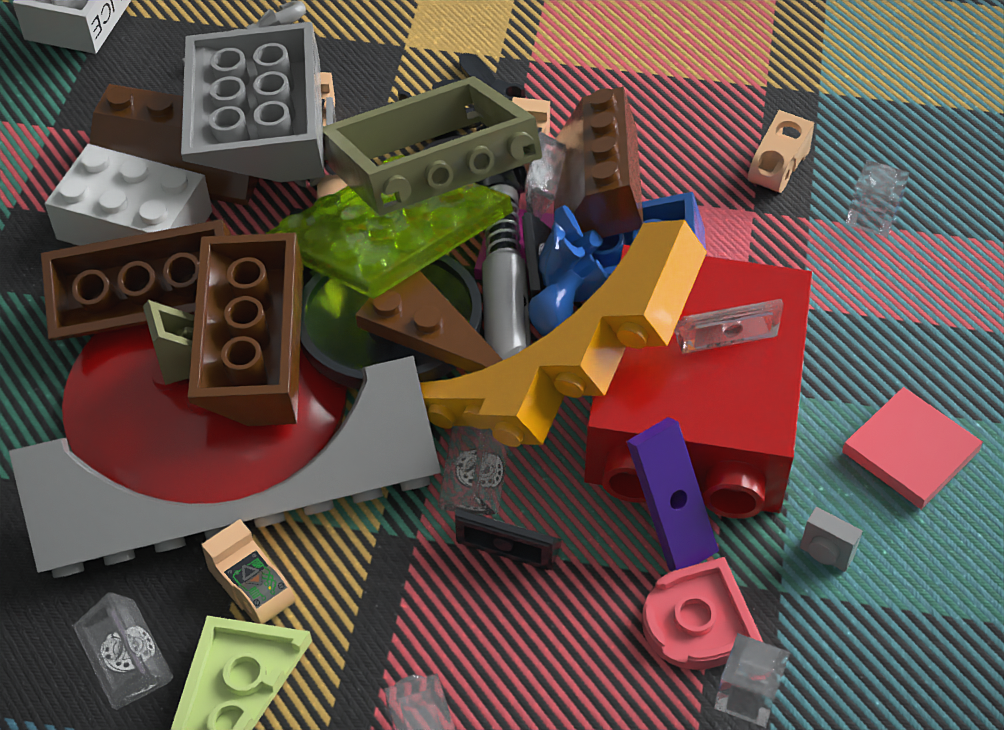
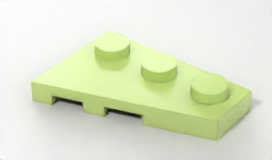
(237, 673)

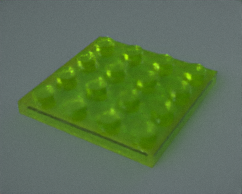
(377, 252)

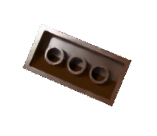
(151, 128)
(601, 165)
(110, 281)
(248, 328)

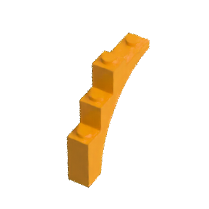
(579, 357)

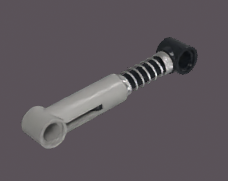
(505, 273)

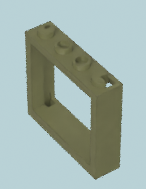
(438, 169)

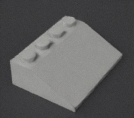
(254, 102)

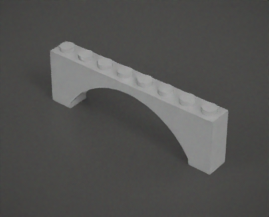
(86, 516)

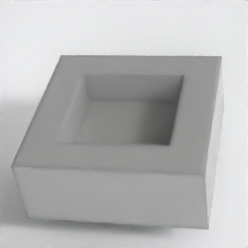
(830, 539)

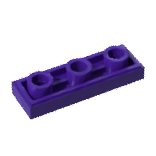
(673, 494)

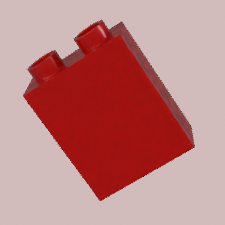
(730, 400)

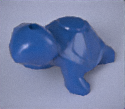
(567, 272)

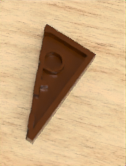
(426, 321)

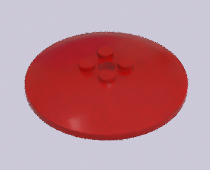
(164, 446)

